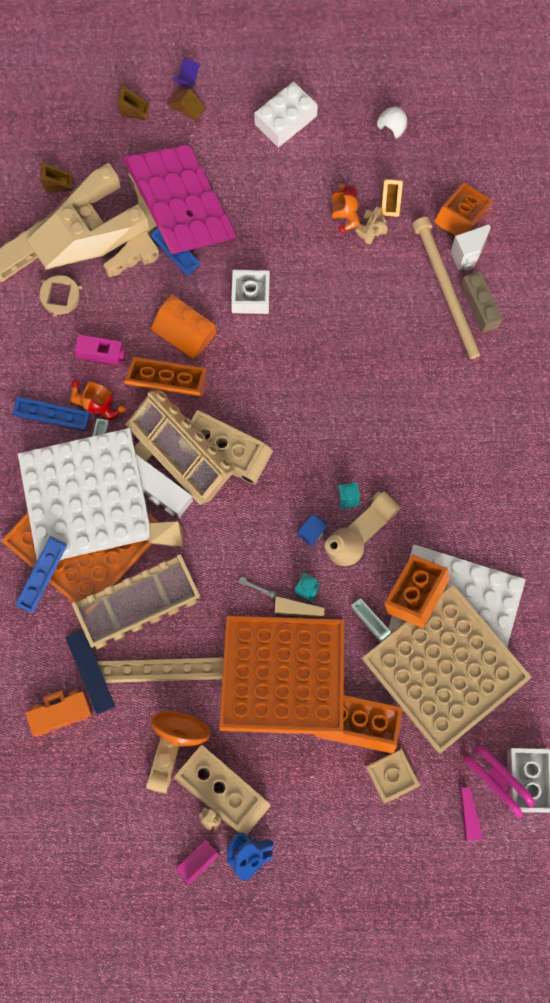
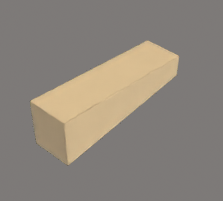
(290, 607)

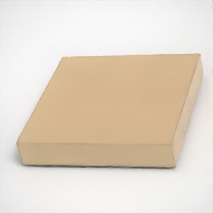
(392, 776)

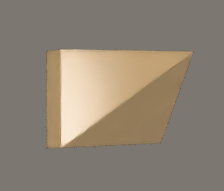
(166, 534)

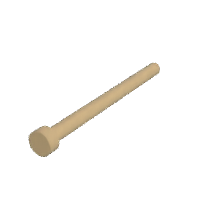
(422, 226)

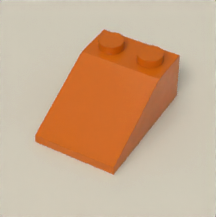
(463, 210)

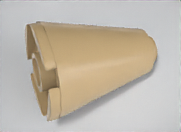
(344, 546)

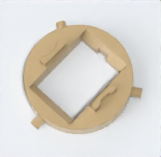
(45, 293)

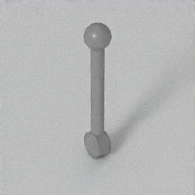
(243, 581)

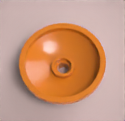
(180, 728)

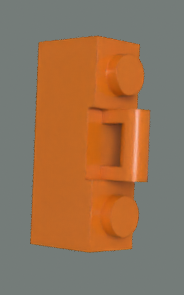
(50, 718)

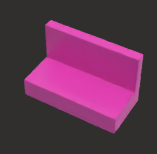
(197, 862)

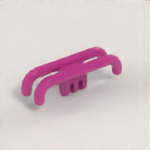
(498, 780)

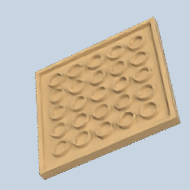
(446, 671)

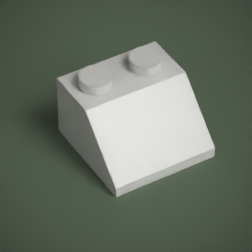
(468, 247)

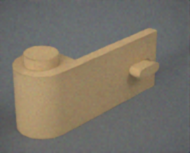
(376, 516)

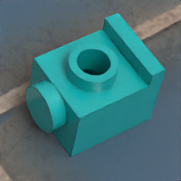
(348, 495)
(307, 588)

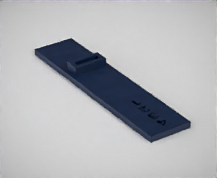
(90, 672)

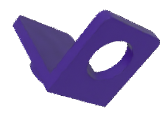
(188, 73)

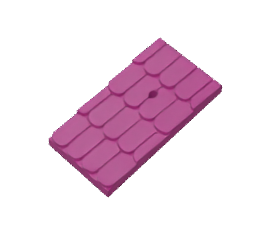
(180, 198)

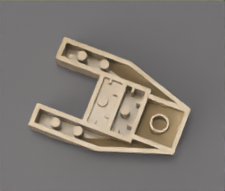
(75, 229)

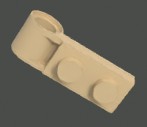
(162, 767)

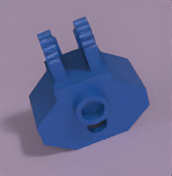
(249, 855)

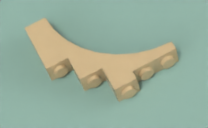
(137, 248)

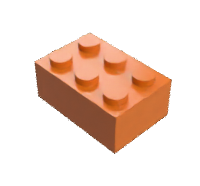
(417, 591)

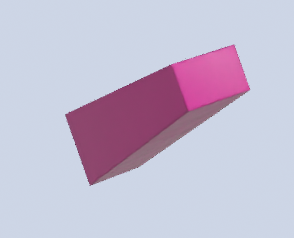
(470, 819)

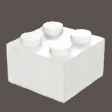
(250, 291)

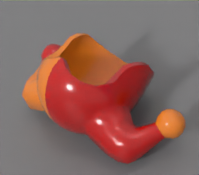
(345, 207)
(95, 400)

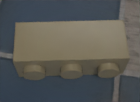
(481, 302)

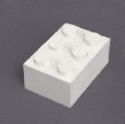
(285, 114)
(532, 770)

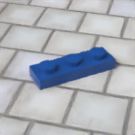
(184, 260)

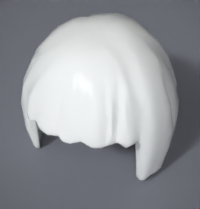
(394, 119)

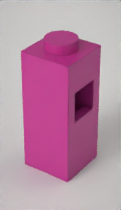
(99, 350)

